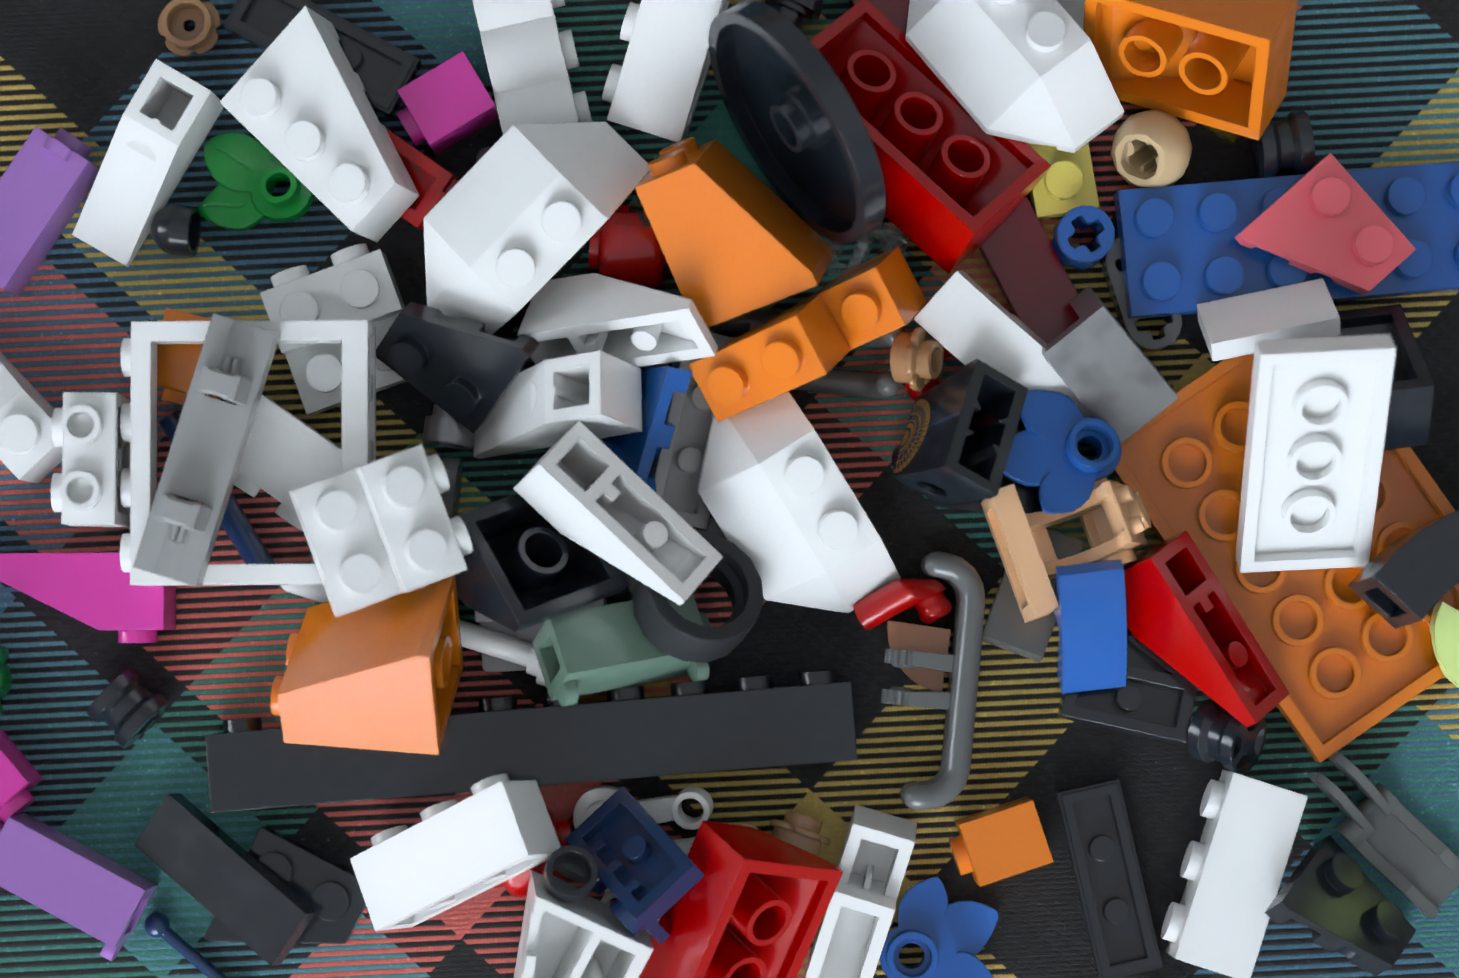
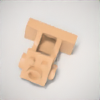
(1110, 518)

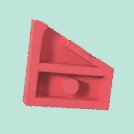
(1330, 229)

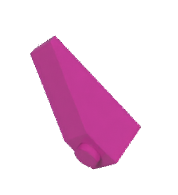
(93, 591)

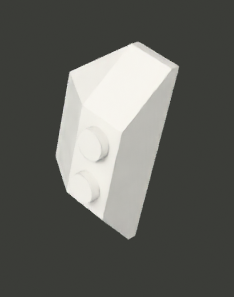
(1017, 68)
(523, 216)
(791, 509)

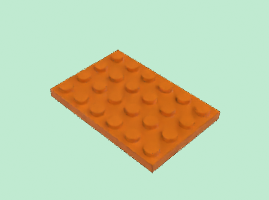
(1321, 638)

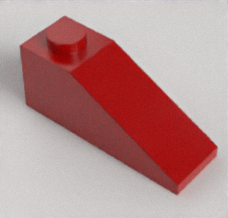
(1195, 628)

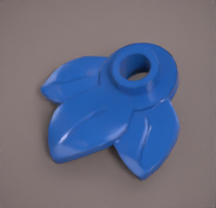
(1049, 452)
(945, 932)

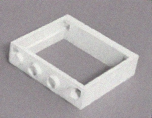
(139, 427)

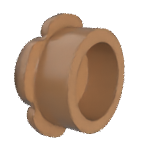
(172, 23)
(915, 358)
(800, 832)

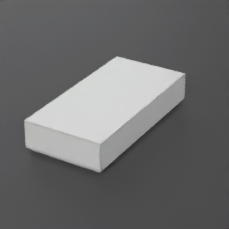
(1270, 314)

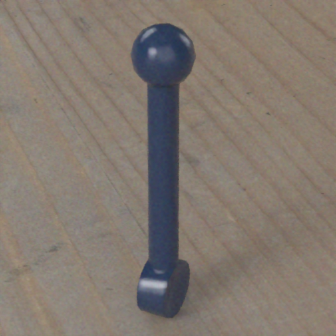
(158, 926)

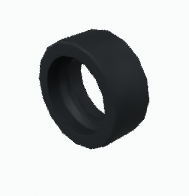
(704, 643)

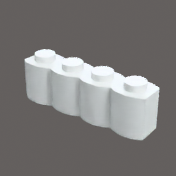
(529, 62)

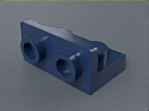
(635, 863)

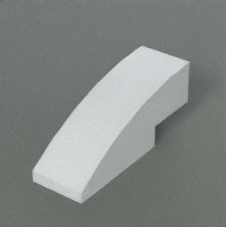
(979, 328)
(865, 897)

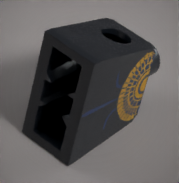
(961, 435)

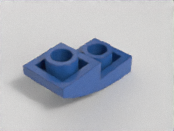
(1091, 626)

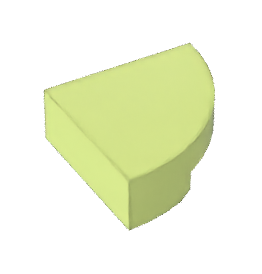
(1445, 640)

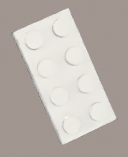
(1313, 452)

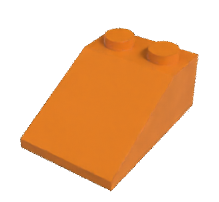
(1197, 57)

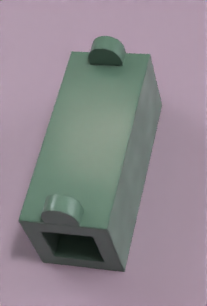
(607, 651)

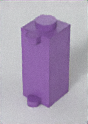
(39, 200)
(72, 881)

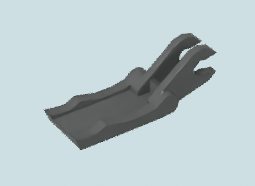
(1393, 840)

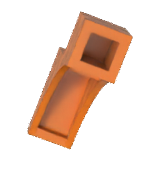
(810, 335)

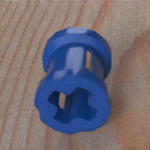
(1083, 218)

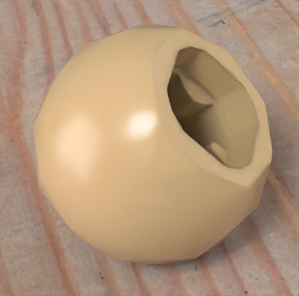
(1151, 149)

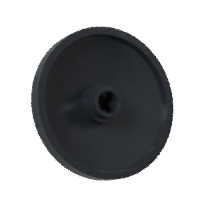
(797, 121)

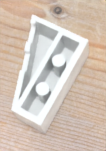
(321, 126)
(576, 939)

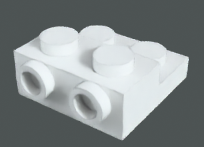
(352, 289)
(91, 460)
(382, 529)

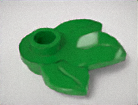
(246, 181)

